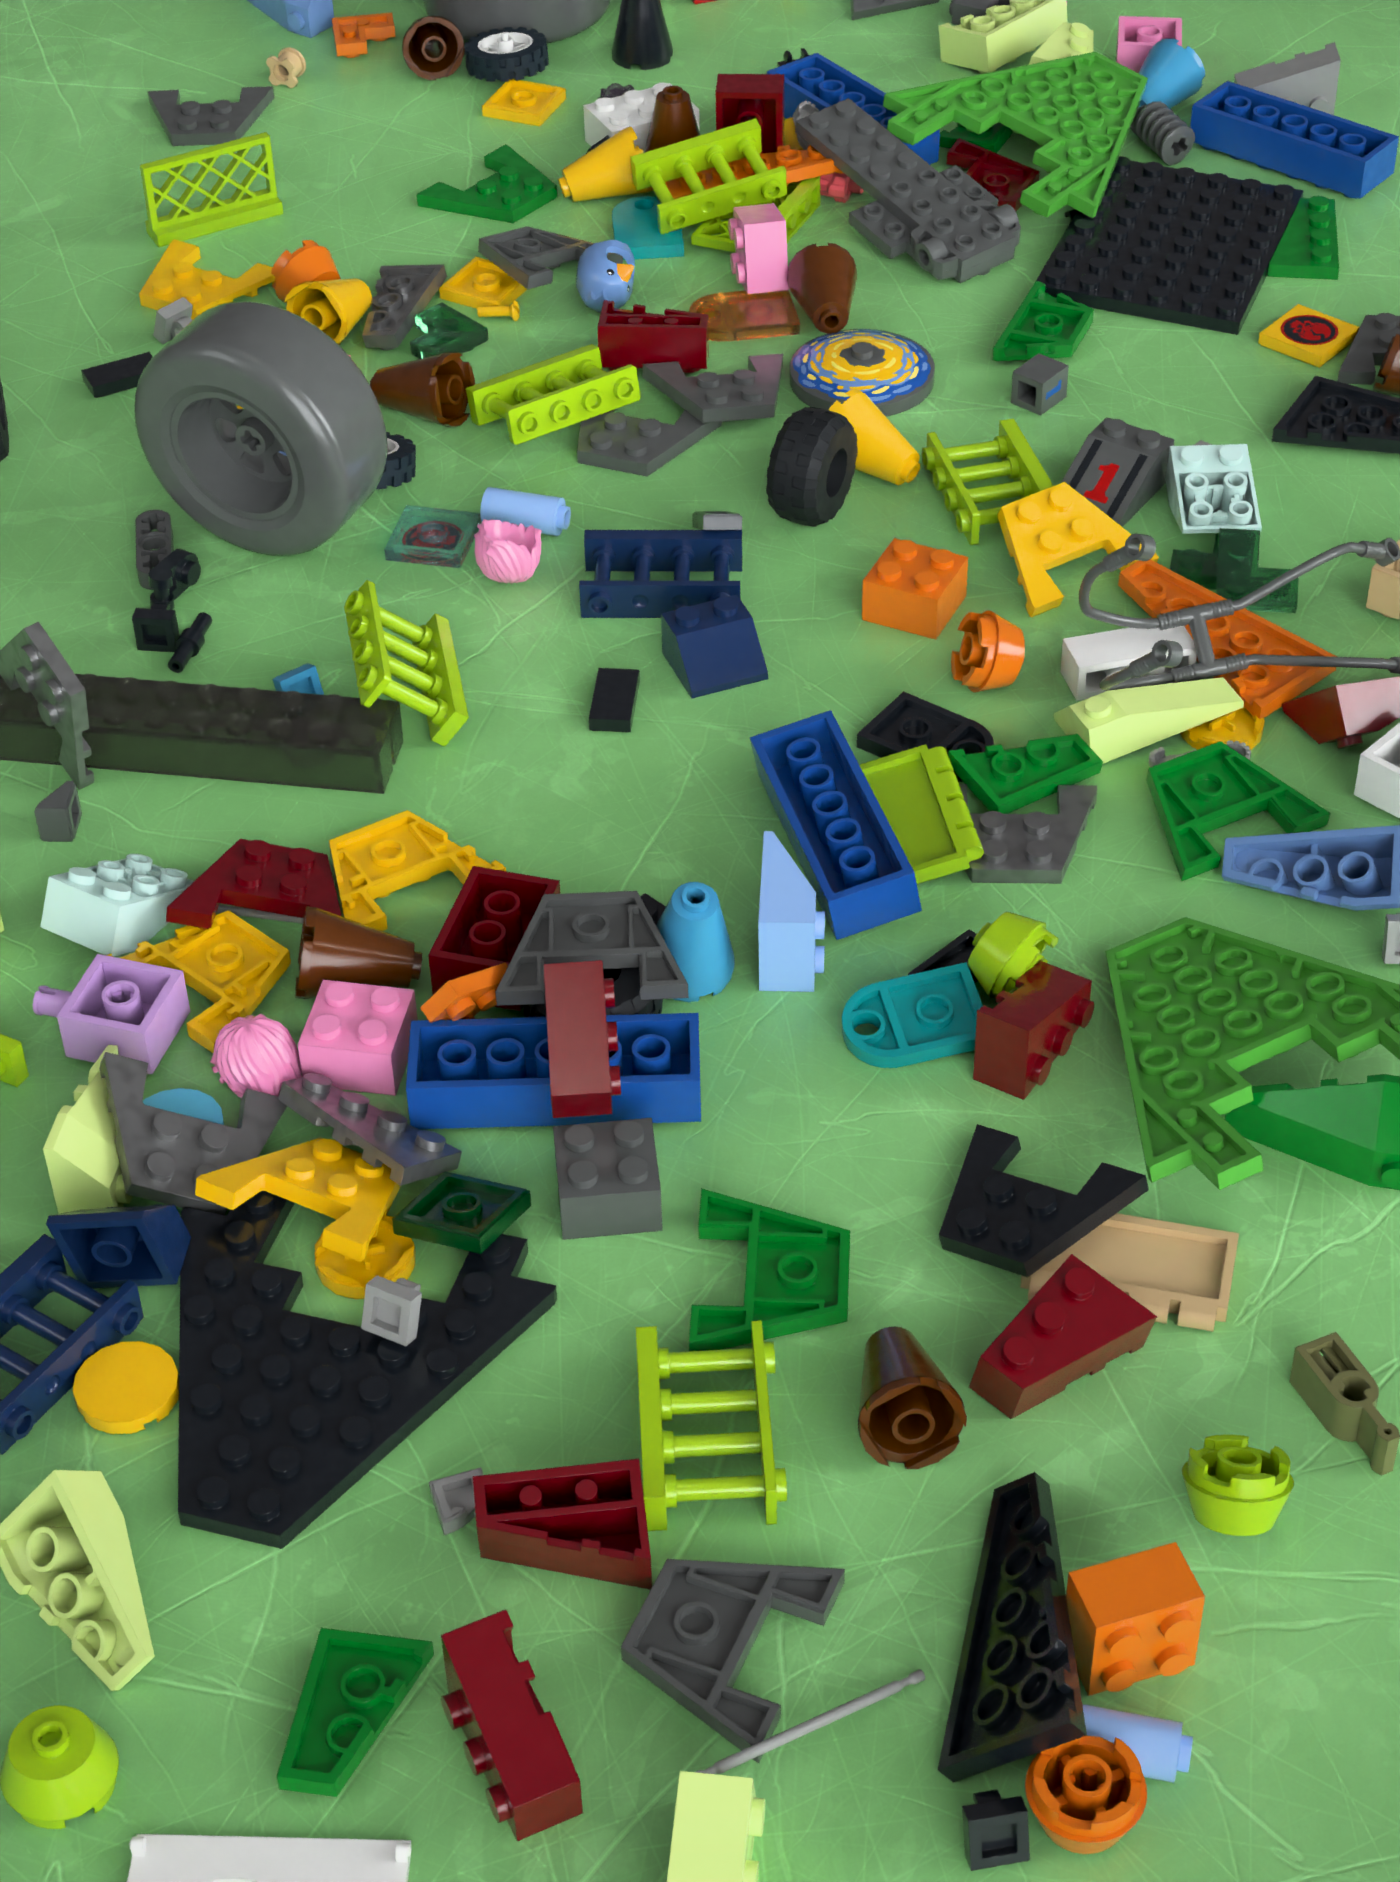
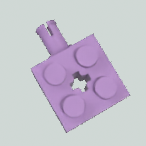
(118, 1005)

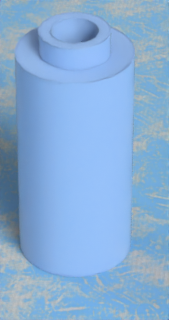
(519, 507)
(1153, 1740)

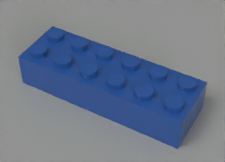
(827, 83)
(1294, 139)
(835, 825)
(500, 1073)

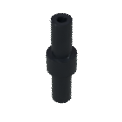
(190, 642)

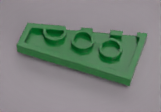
(1309, 242)

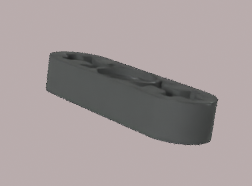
(147, 540)

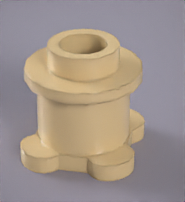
(286, 67)

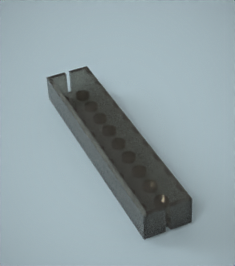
(217, 733)

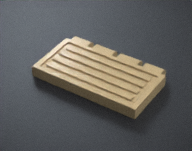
(1159, 1266)

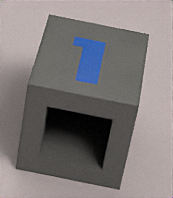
(1039, 384)

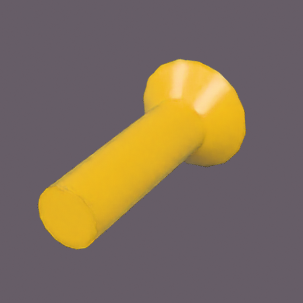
(500, 311)

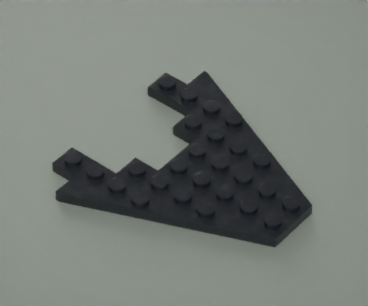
(301, 1406)

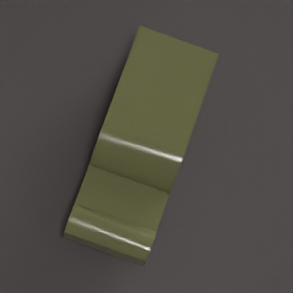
(1344, 1398)

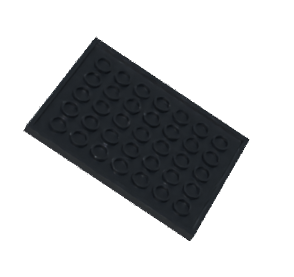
(1173, 246)

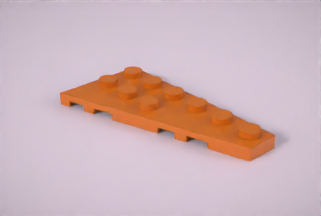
(798, 165)
(1259, 686)

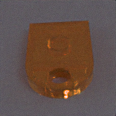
(748, 316)

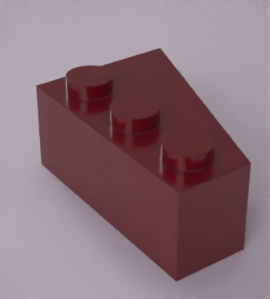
(1030, 1028)
(580, 1039)
(1059, 1337)
(507, 1728)

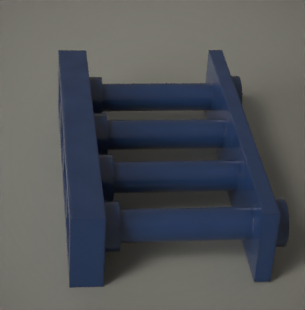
(657, 551)
(22, 1287)

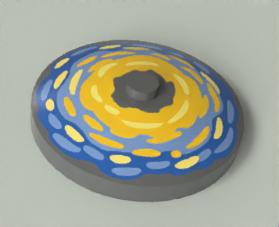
(877, 362)

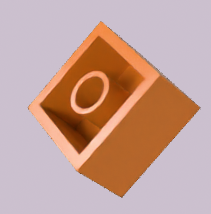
(914, 588)
(1134, 1618)

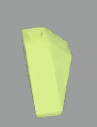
(1140, 716)
(83, 1149)
(77, 1564)

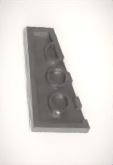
(399, 297)
(382, 1134)

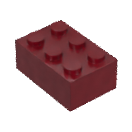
(751, 97)
(486, 924)

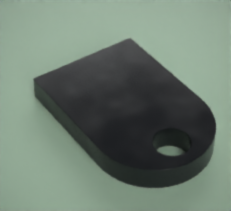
(916, 722)

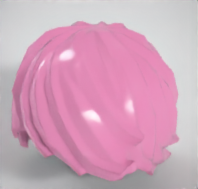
(507, 550)
(255, 1055)

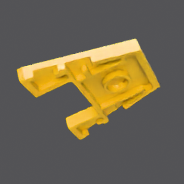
(177, 278)
(1051, 531)
(393, 856)
(225, 964)
(319, 1177)

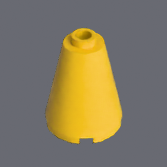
(603, 170)
(331, 304)
(880, 446)

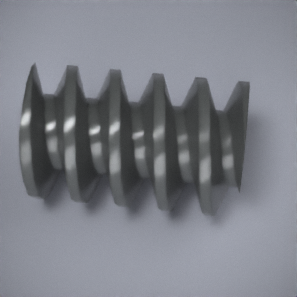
(1163, 132)

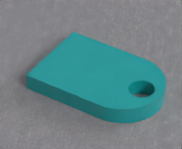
(637, 225)
(916, 1017)

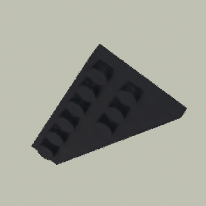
(1341, 417)
(1017, 1656)

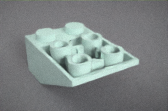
(1212, 488)
(112, 903)

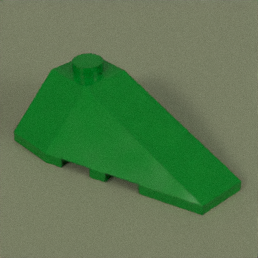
(1331, 1126)

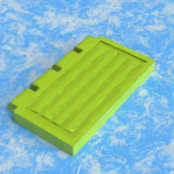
(925, 810)

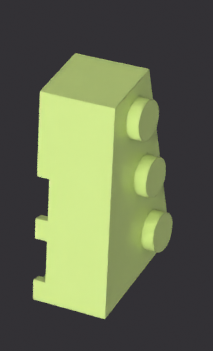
(1065, 42)
(715, 1829)

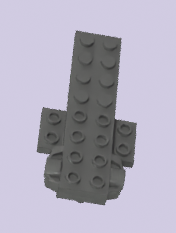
(932, 215)

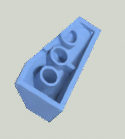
(299, 16)
(1330, 867)

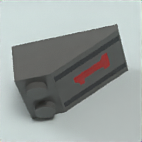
(1120, 468)

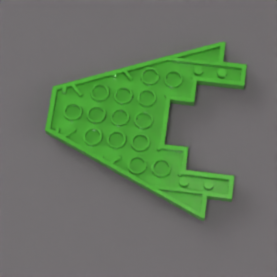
(1068, 105)
(1212, 1004)

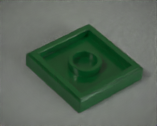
(462, 1212)

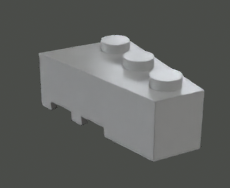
(1302, 80)

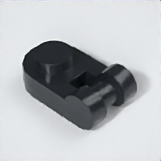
(173, 576)

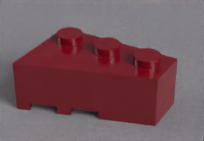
(649, 338)
(568, 1521)

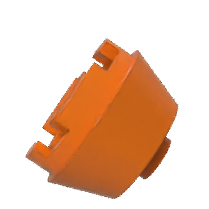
(301, 266)
(989, 652)
(1086, 1793)

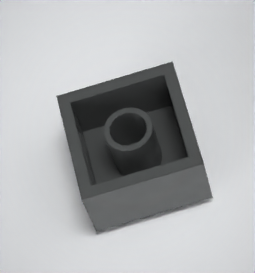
(607, 1178)

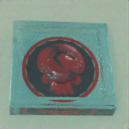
(432, 536)

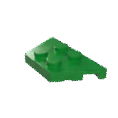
(1044, 327)

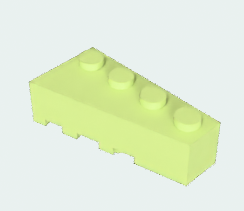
(1001, 34)

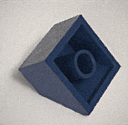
(713, 646)
(122, 1244)

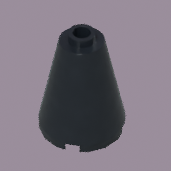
(641, 35)

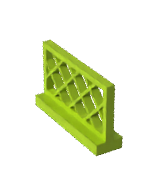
(796, 209)
(210, 216)

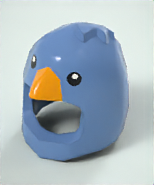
(602, 279)

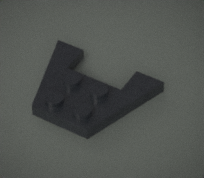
(1021, 1221)

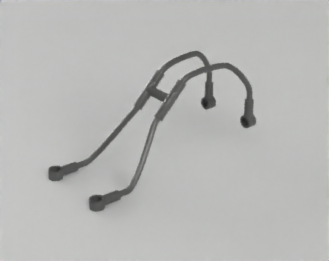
(1383, 552)

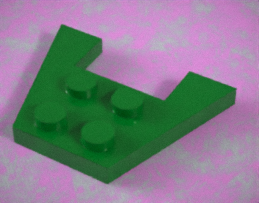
(504, 196)
(1214, 790)
(792, 1273)

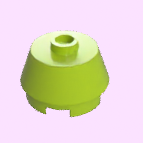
(1008, 951)
(1237, 1486)
(58, 1766)

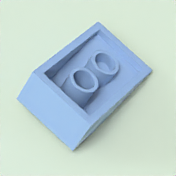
(787, 923)

